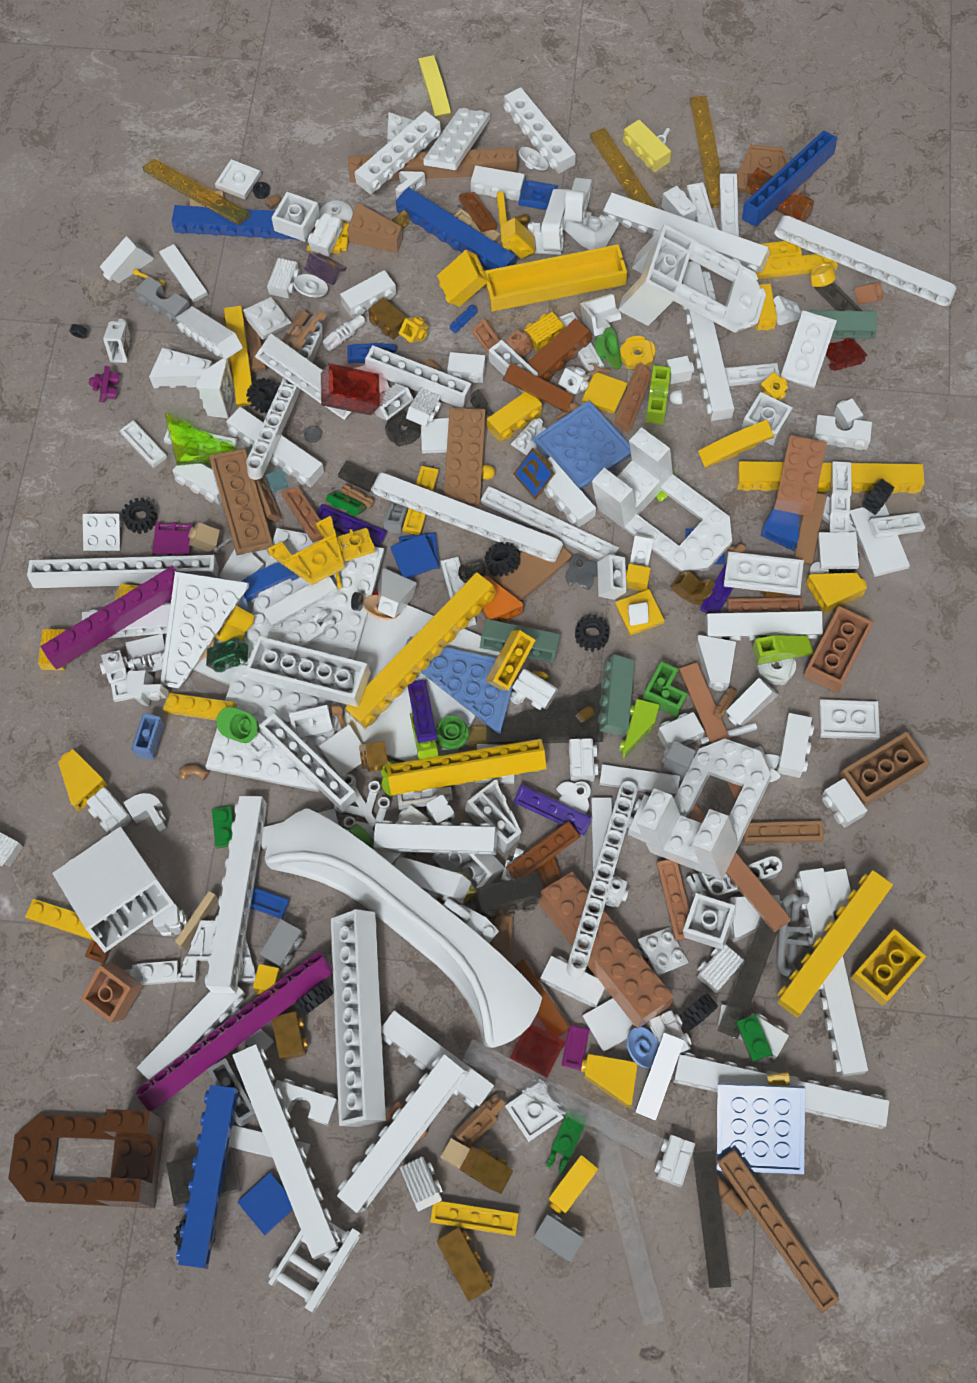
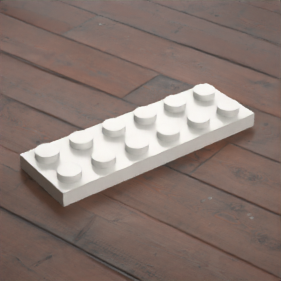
(457, 139)

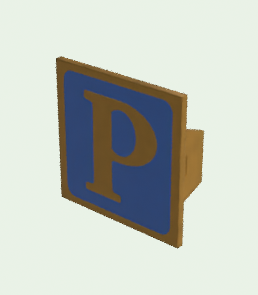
(534, 473)

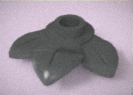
(583, 575)

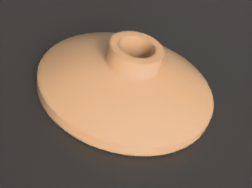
(371, 606)

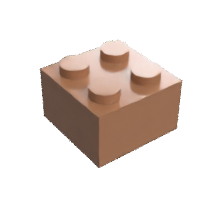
(111, 992)

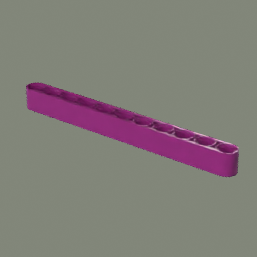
(233, 1031)

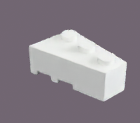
(177, 369)
(490, 807)

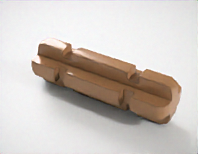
(356, 494)
(724, 703)

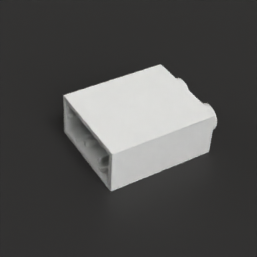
(112, 889)

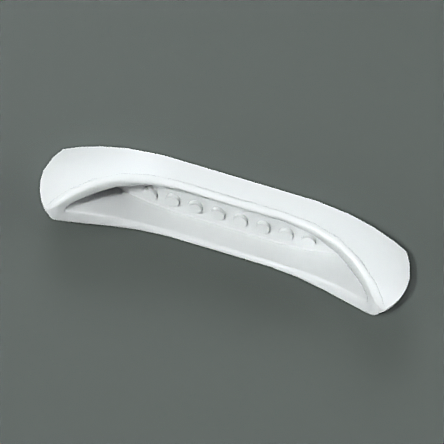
(331, 855)

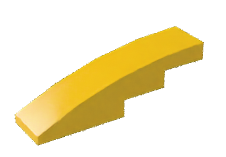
(735, 443)

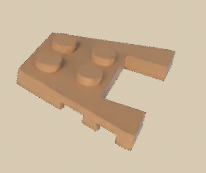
(766, 158)
(296, 333)

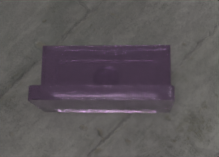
(323, 267)

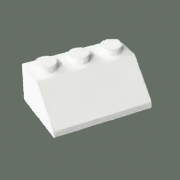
(216, 389)
(479, 868)

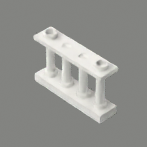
(324, 1278)

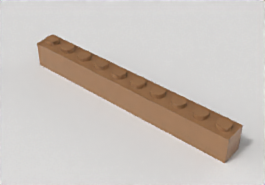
(495, 158)

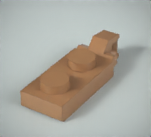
(479, 1121)

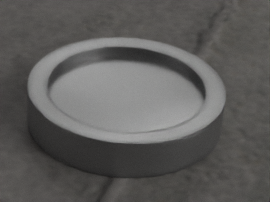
(312, 434)

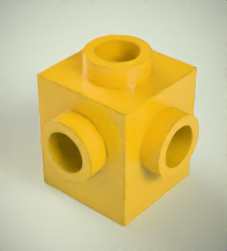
(414, 329)
(777, 382)

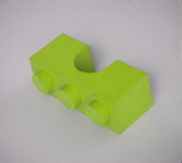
(658, 395)

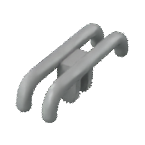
(789, 935)

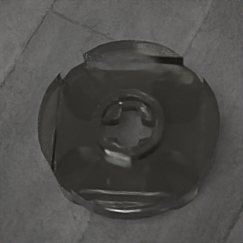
(398, 436)

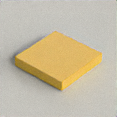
(605, 392)
(654, 614)

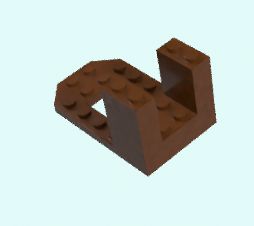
(134, 1161)

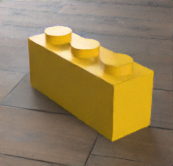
(514, 416)
(510, 660)

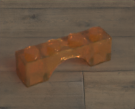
(796, 206)

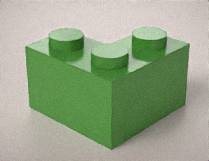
(662, 692)

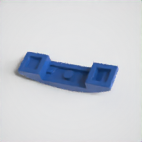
(266, 579)

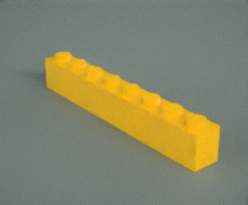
(466, 767)
(834, 944)

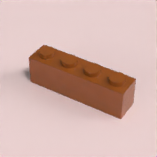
(560, 350)

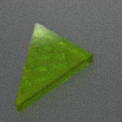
(192, 445)

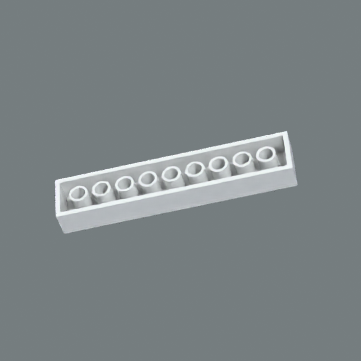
(357, 1019)

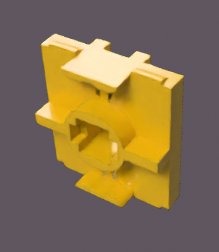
(355, 544)

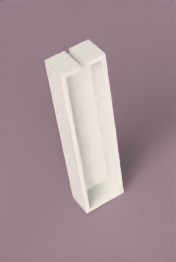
(402, 1134)

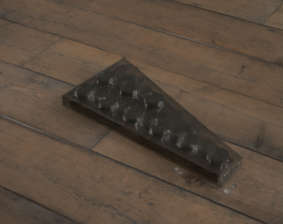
(552, 725)

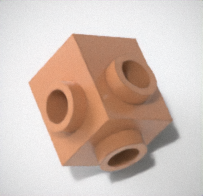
(519, 343)

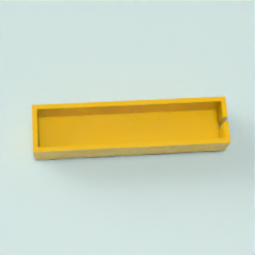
(555, 277)

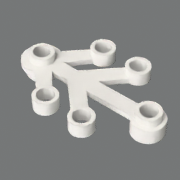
(365, 809)

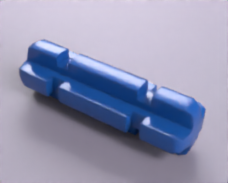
(463, 318)

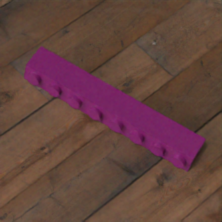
(110, 619)

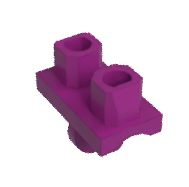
(106, 391)

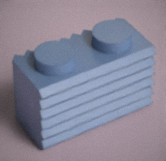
(148, 736)

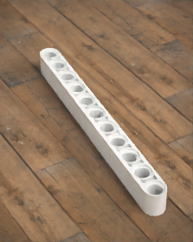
(865, 260)
(279, 412)
(467, 517)
(601, 884)

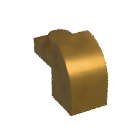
(691, 588)

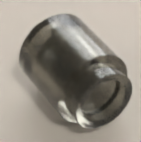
(467, 570)

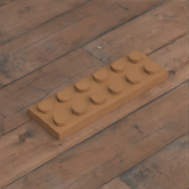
(465, 455)
(240, 502)

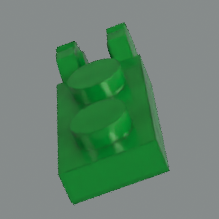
(565, 1142)

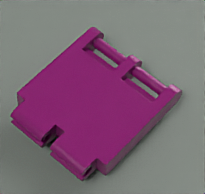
(172, 540)

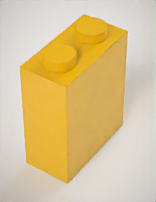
(462, 278)

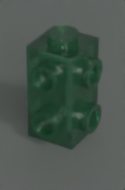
(227, 655)

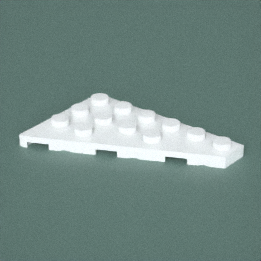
(195, 617)

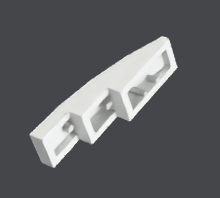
(840, 497)

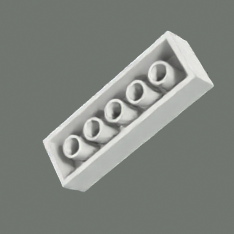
(308, 671)

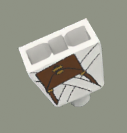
(117, 333)

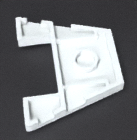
(201, 948)

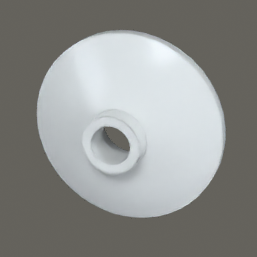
(533, 159)
(342, 209)
(310, 285)

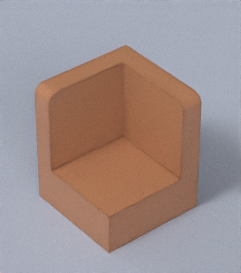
(869, 293)

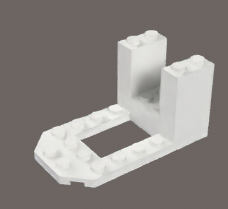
(662, 270)
(639, 483)
(714, 842)

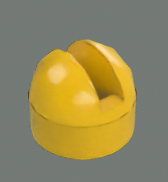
(487, 472)

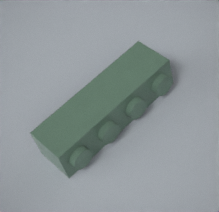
(852, 323)
(496, 634)
(616, 695)

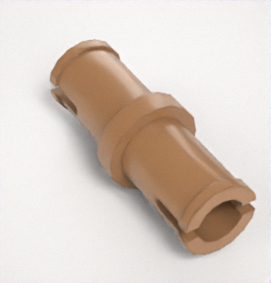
(728, 1195)

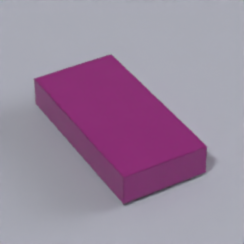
(575, 1047)

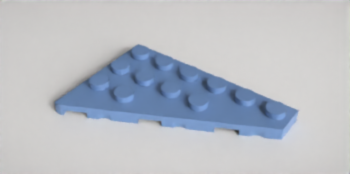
(463, 678)

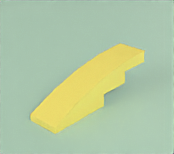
(434, 86)

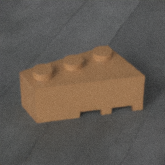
(374, 230)

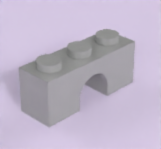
(150, 294)

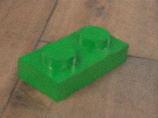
(345, 502)
(222, 826)
(754, 1038)

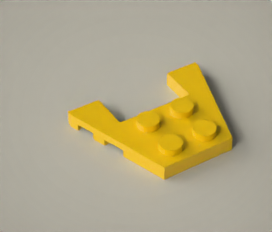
(315, 561)

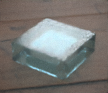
(276, 480)

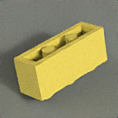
(646, 145)

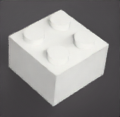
(295, 216)
(768, 409)
(709, 921)

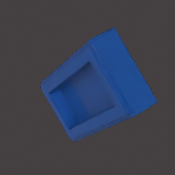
(269, 903)

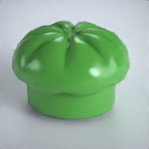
(452, 733)

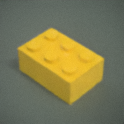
(888, 967)

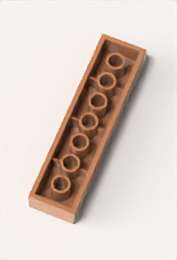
(612, 955)

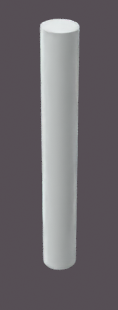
(734, 732)

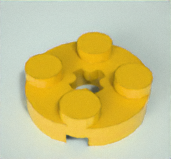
(637, 343)

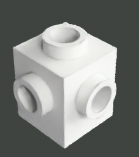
(574, 380)
(114, 666)
(617, 892)

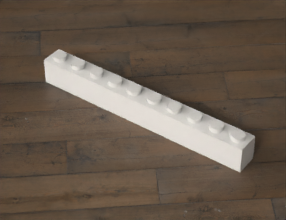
(651, 219)
(707, 352)
(114, 570)
(236, 895)
(835, 990)
(819, 1099)
(285, 1151)

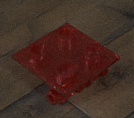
(845, 354)

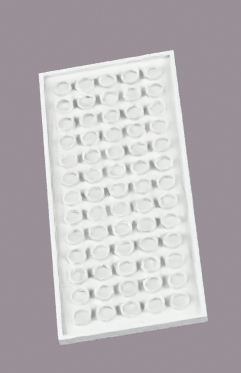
(265, 699)

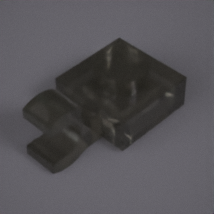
(479, 402)

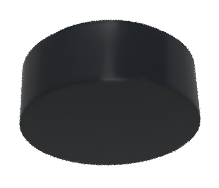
(261, 190)
(78, 331)
(357, 601)

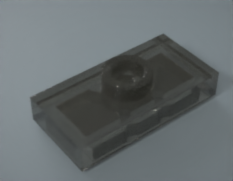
(357, 476)

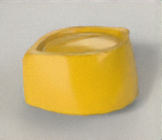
(822, 275)

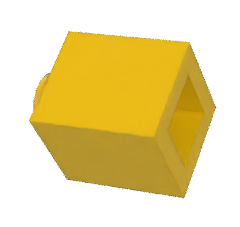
(637, 577)
(265, 978)

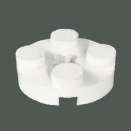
(780, 675)

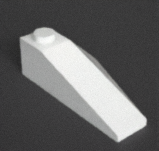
(593, 231)

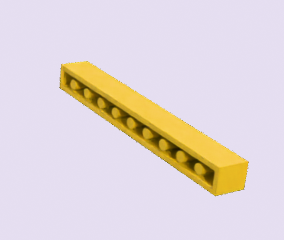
(864, 476)
(422, 649)

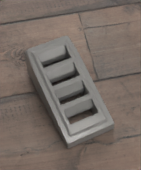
(395, 525)

